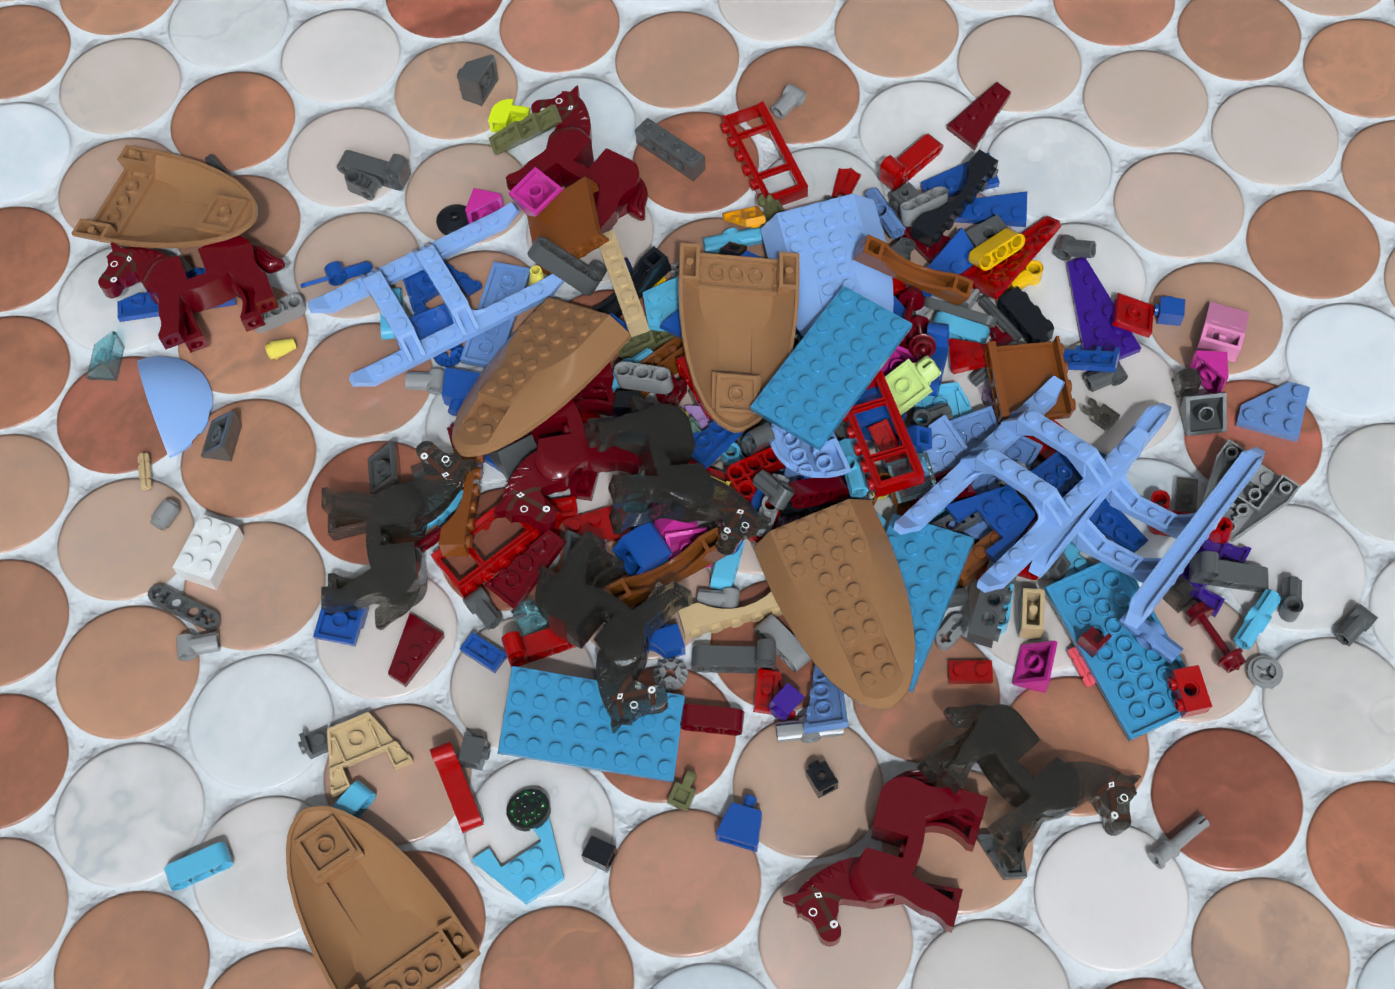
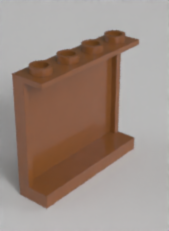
(570, 221)
(1021, 371)

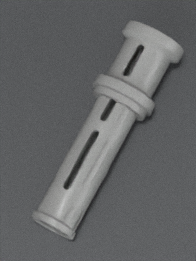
(1171, 847)

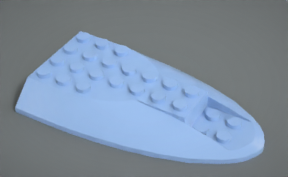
(827, 242)

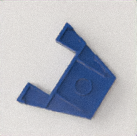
(422, 290)
(1002, 512)

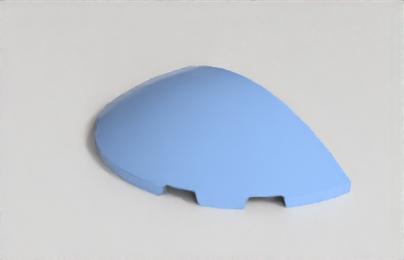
(178, 400)
(806, 459)

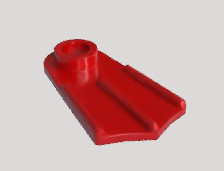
(845, 182)

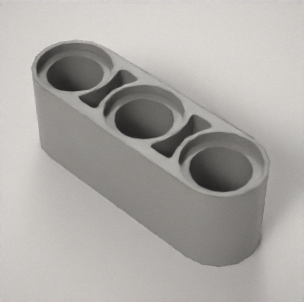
(928, 201)
(286, 311)
(643, 377)
(787, 645)

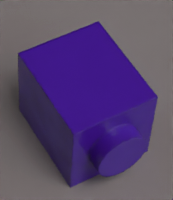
(785, 702)

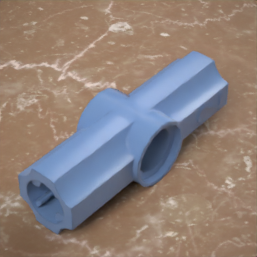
(887, 215)
(1153, 637)

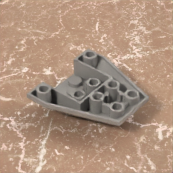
(1260, 497)

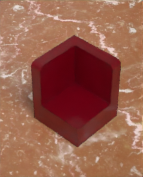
(1093, 641)

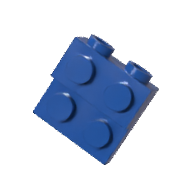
(340, 626)

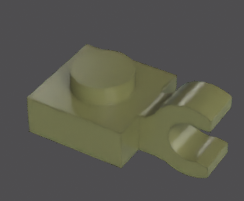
(772, 206)
(683, 794)

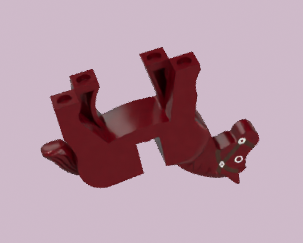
(571, 158)
(231, 271)
(563, 457)
(876, 879)

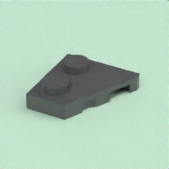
(990, 845)

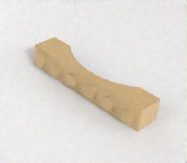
(623, 286)
(702, 619)

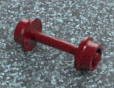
(912, 300)
(922, 343)
(1232, 659)

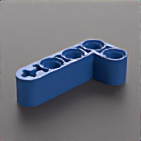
(940, 333)

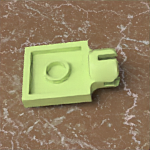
(912, 382)

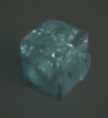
(528, 617)

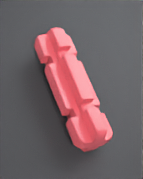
(1081, 667)

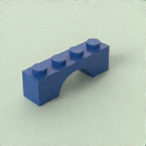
(667, 642)

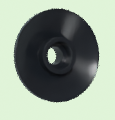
(446, 223)

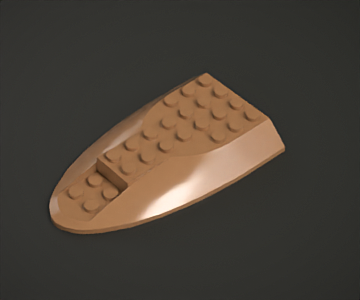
(169, 204)
(736, 327)
(535, 374)
(845, 600)
(370, 907)

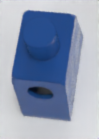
(456, 387)
(741, 825)

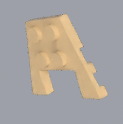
(355, 742)

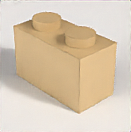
(1031, 613)

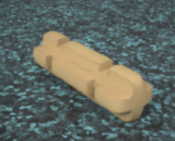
(144, 471)

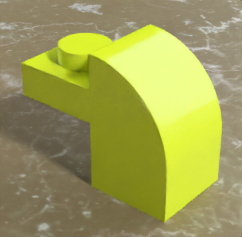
(505, 113)

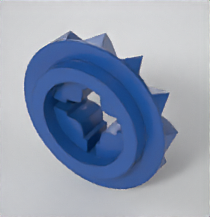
(454, 359)

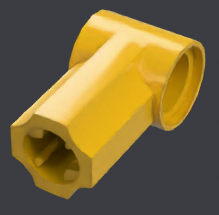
(1027, 278)

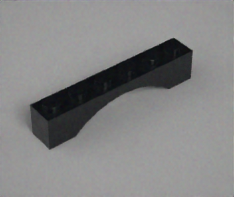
(933, 224)
(647, 273)

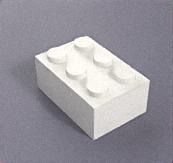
(208, 552)

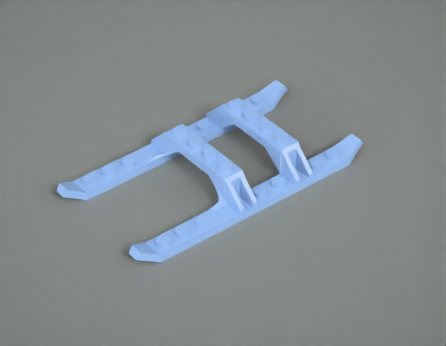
(466, 321)
(1052, 510)
(1187, 529)

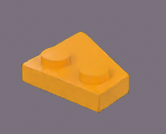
(746, 217)

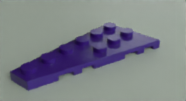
(1095, 312)

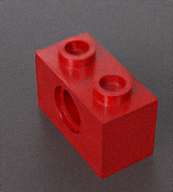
(1192, 679)

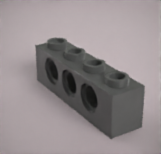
(670, 149)
(983, 633)

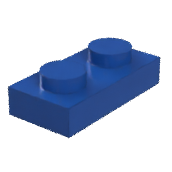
(483, 652)

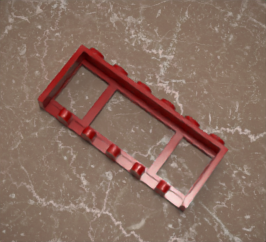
(748, 168)
(861, 449)
(498, 561)

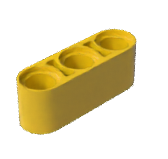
(996, 249)

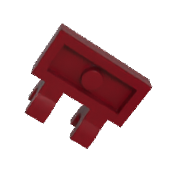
(676, 395)

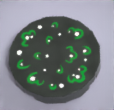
(528, 810)

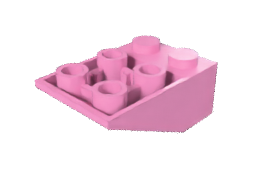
(1223, 330)

